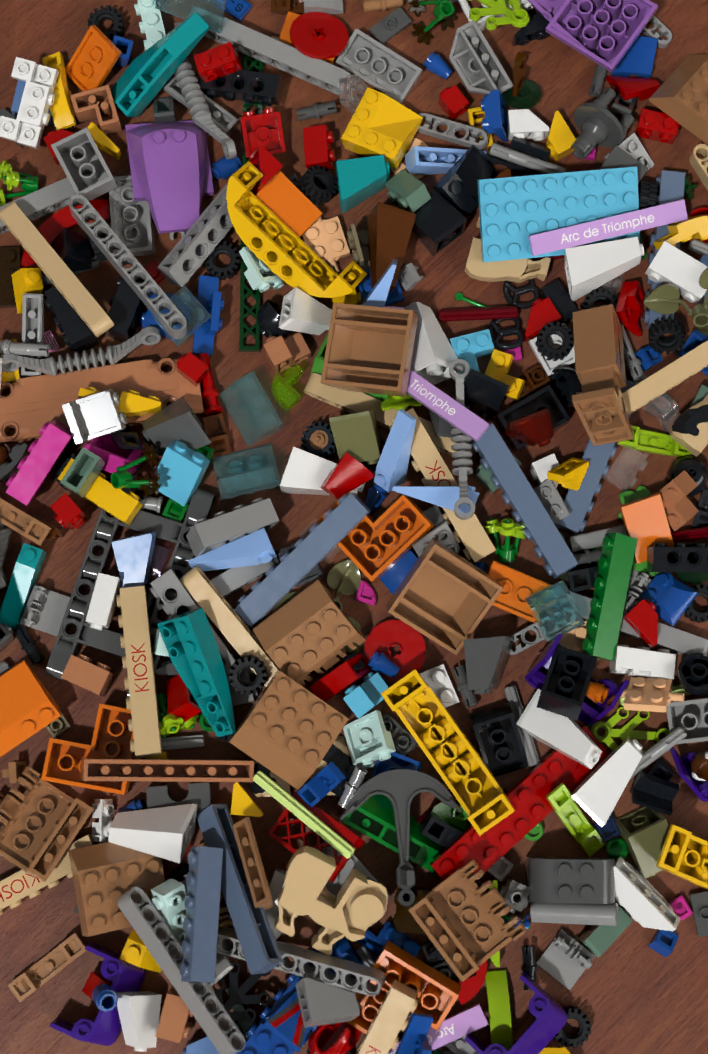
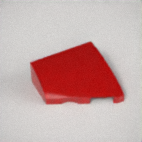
(633, 86)
(630, 306)
(346, 476)

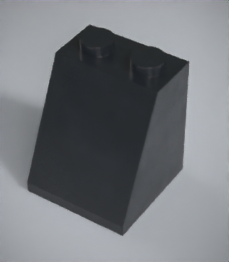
(438, 223)

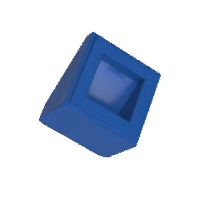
(648, 357)
(663, 942)

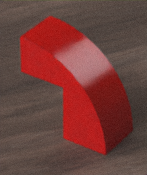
(472, 984)

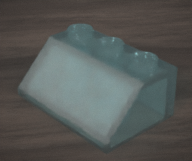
(251, 409)
(246, 471)

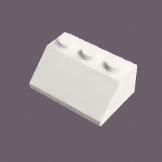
(679, 270)

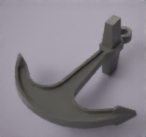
(400, 788)

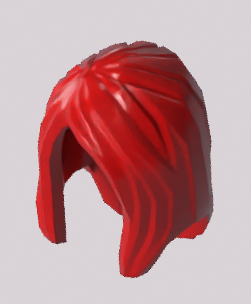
(333, 1038)

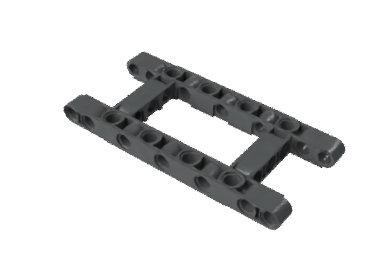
(102, 536)

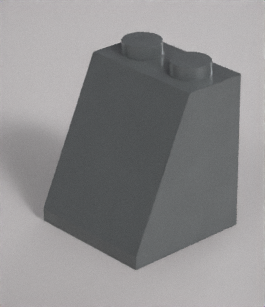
(175, 423)
(486, 662)

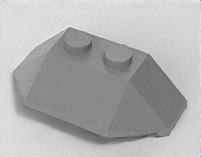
(477, 62)

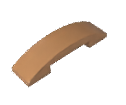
(23, 523)
(47, 967)

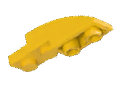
(62, 108)
(692, 228)
(131, 402)

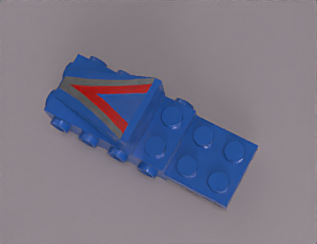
(280, 1025)

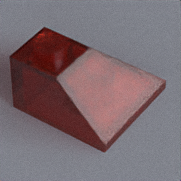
(532, 429)

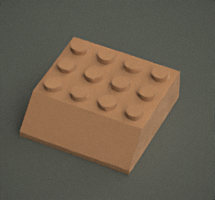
(686, 95)
(369, 349)
(444, 596)
(288, 730)
(104, 874)

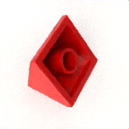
(266, 164)

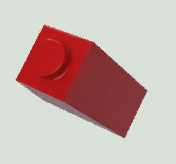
(340, 678)

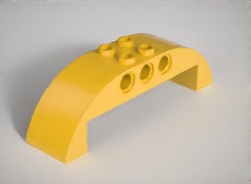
(279, 246)
(449, 751)
(685, 856)

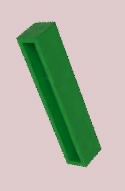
(609, 596)

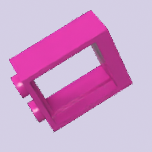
(108, 451)

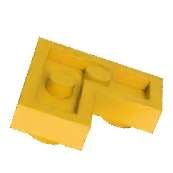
(498, 369)

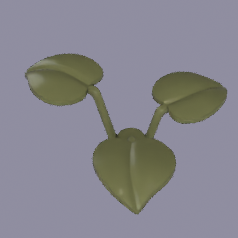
(666, 299)
(345, 579)

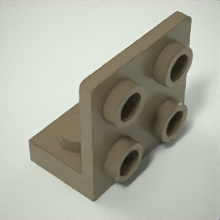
(359, 243)

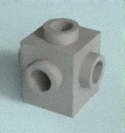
(520, 893)

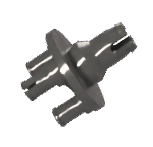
(599, 125)

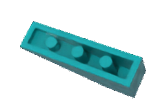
(21, 584)

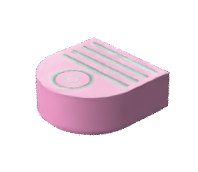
(48, 338)

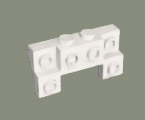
(34, 104)

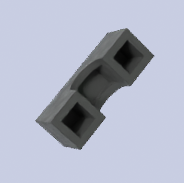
(198, 794)

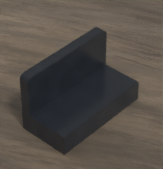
(654, 793)

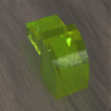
(282, 389)

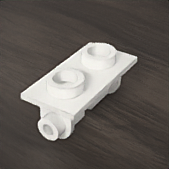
(104, 811)

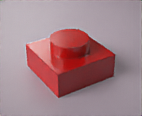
(154, 272)

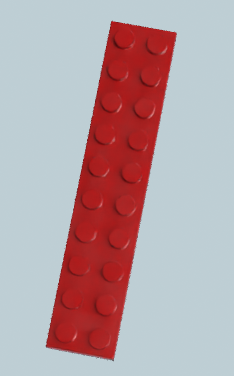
(530, 808)

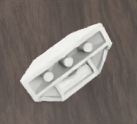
(642, 899)

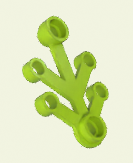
(517, 17)
(626, 730)

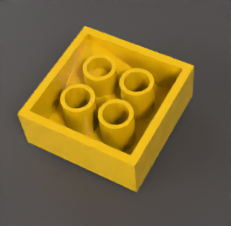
(381, 128)

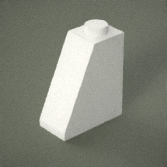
(304, 313)
(103, 601)
(139, 1018)

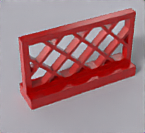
(342, 831)

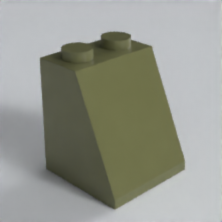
(357, 436)
(645, 835)

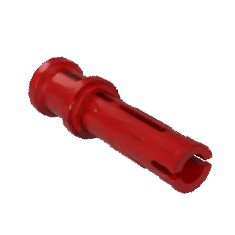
(209, 392)

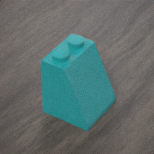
(360, 179)

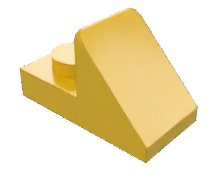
(570, 473)

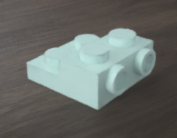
(259, 273)
(368, 740)

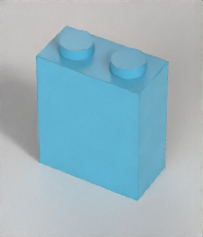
(181, 472)

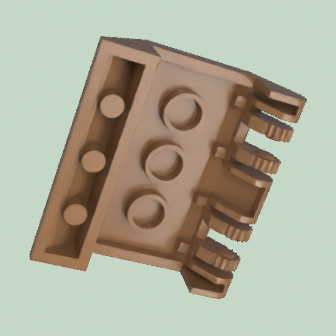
(307, 634)
(39, 824)
(253, 869)
(466, 920)

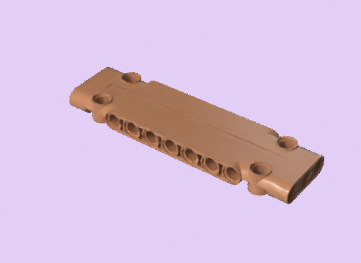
(41, 397)

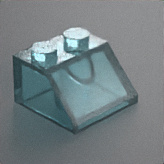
(191, 309)
(555, 610)

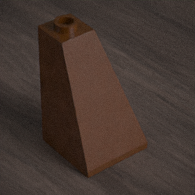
(387, 239)

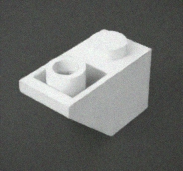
(525, 125)
(539, 469)

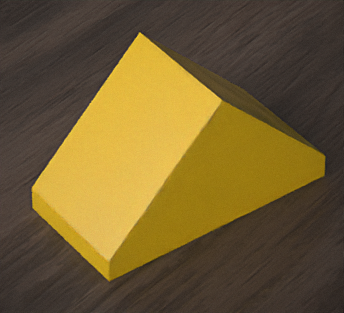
(243, 804)

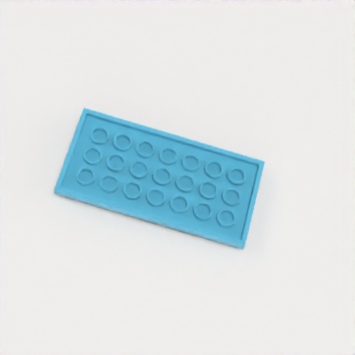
(544, 202)

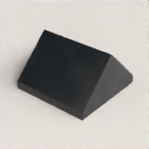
(73, 250)

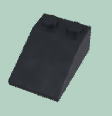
(460, 183)
(483, 394)
(499, 739)

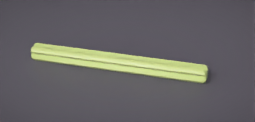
(304, 814)

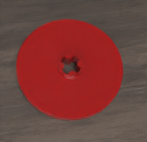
(319, 35)
(407, 638)

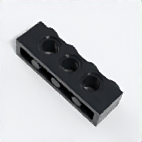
(252, 80)
(658, 561)

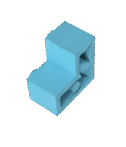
(472, 346)
(366, 696)

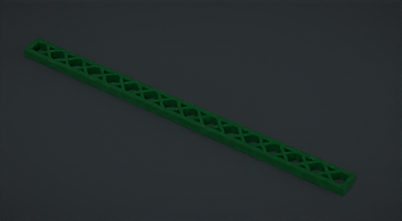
(250, 292)

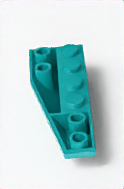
(156, 65)
(200, 666)

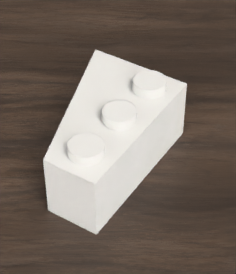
(643, 662)

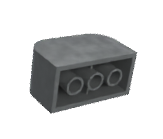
(570, 879)

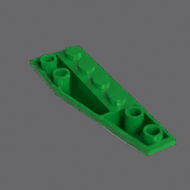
(377, 822)

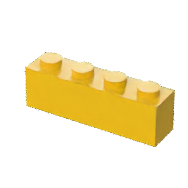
(112, 500)

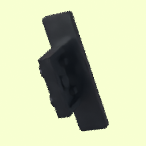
(524, 147)

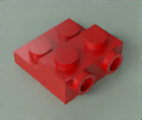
(262, 130)

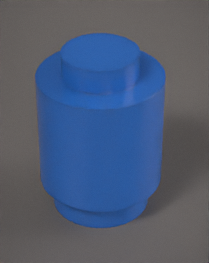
(225, 168)
(104, 997)

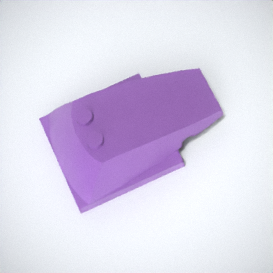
(597, 27)
(170, 171)

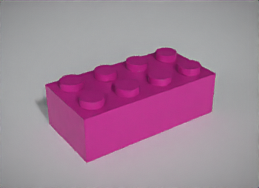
(40, 462)

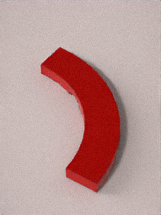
(57, 222)

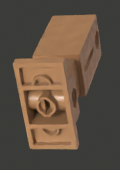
(601, 374)

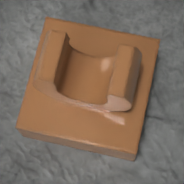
(14, 771)

